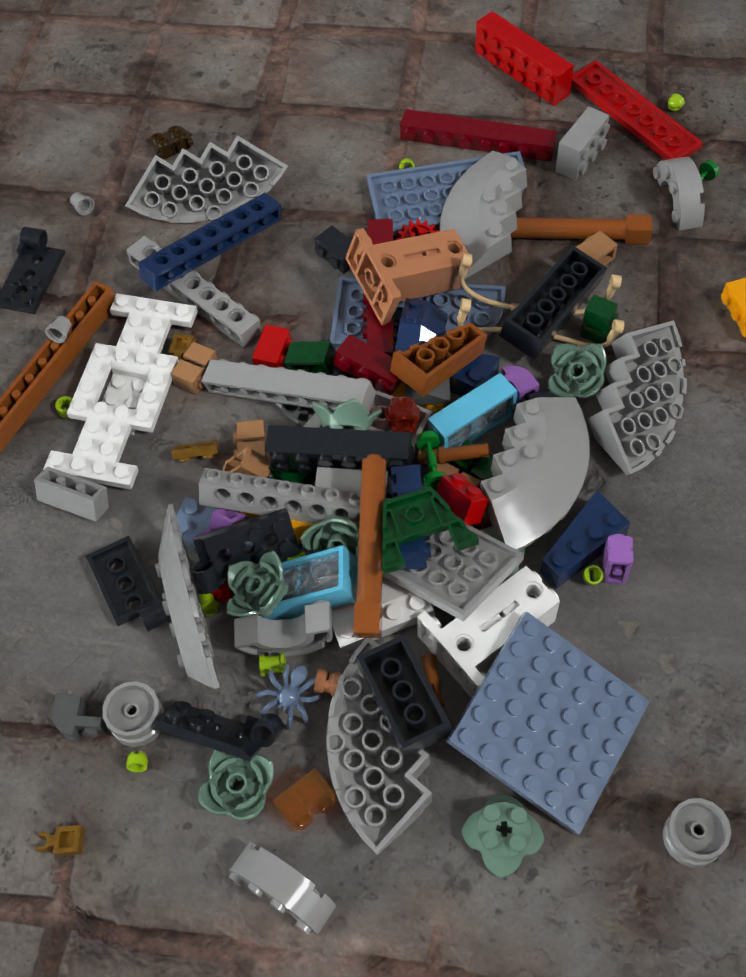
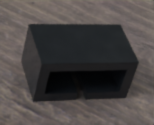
(333, 247)

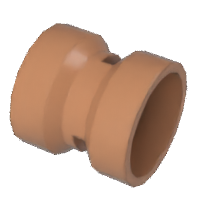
(326, 681)

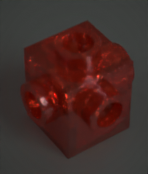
(403, 414)

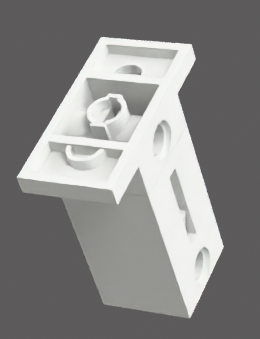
(472, 645)

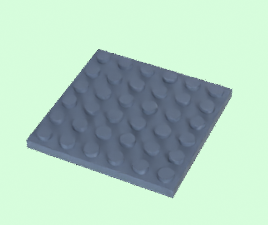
(549, 723)

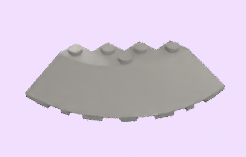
(205, 186)
(485, 208)
(641, 397)
(538, 470)
(184, 605)
(366, 766)

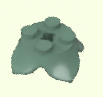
(567, 361)
(346, 415)
(328, 532)
(256, 586)
(225, 770)
(499, 853)

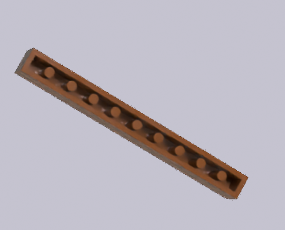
(52, 361)

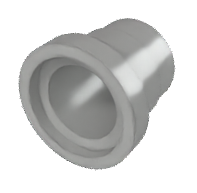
(83, 204)
(58, 329)

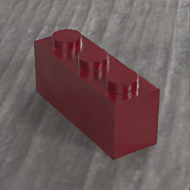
(368, 363)

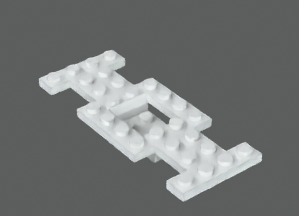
(133, 394)

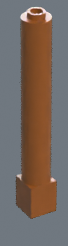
(633, 229)
(369, 574)

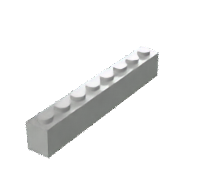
(285, 385)

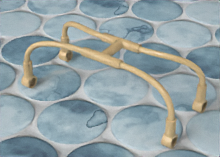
(465, 305)

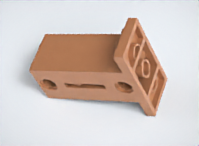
(405, 268)

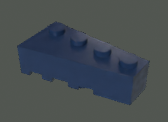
(474, 374)
(407, 480)
(583, 540)

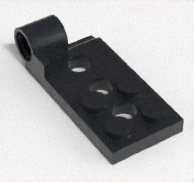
(31, 248)
(212, 570)
(219, 732)

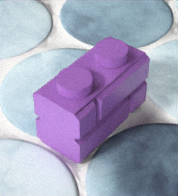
(617, 559)

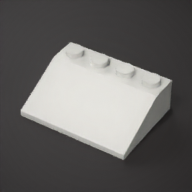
(399, 612)

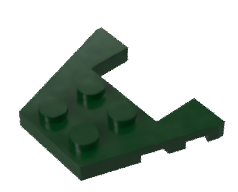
(417, 517)

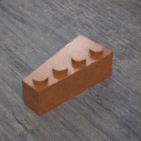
(434, 362)

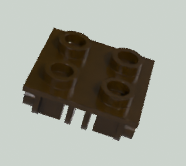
(164, 141)

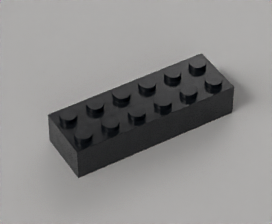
(552, 302)
(309, 447)

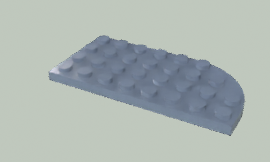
(417, 191)
(350, 306)

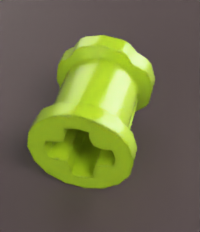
(276, 663)

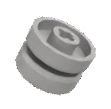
(132, 713)
(710, 834)

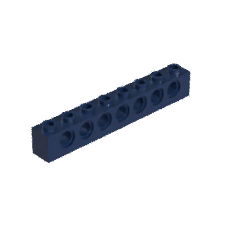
(209, 241)

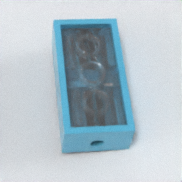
(474, 413)
(316, 577)

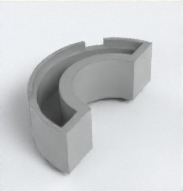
(685, 187)
(292, 636)
(284, 885)

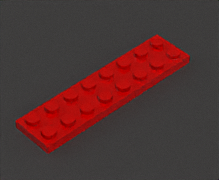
(635, 112)

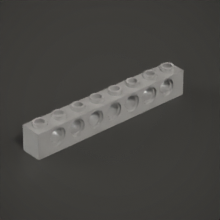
(210, 302)
(267, 495)

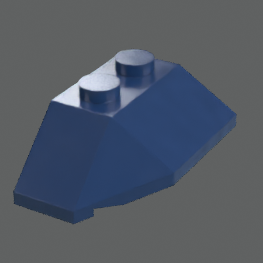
(419, 323)

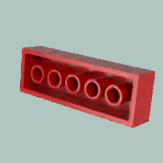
(523, 58)

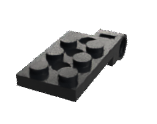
(133, 570)

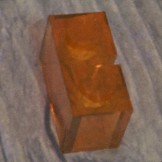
(304, 800)

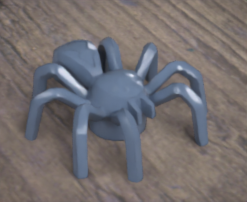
(289, 694)

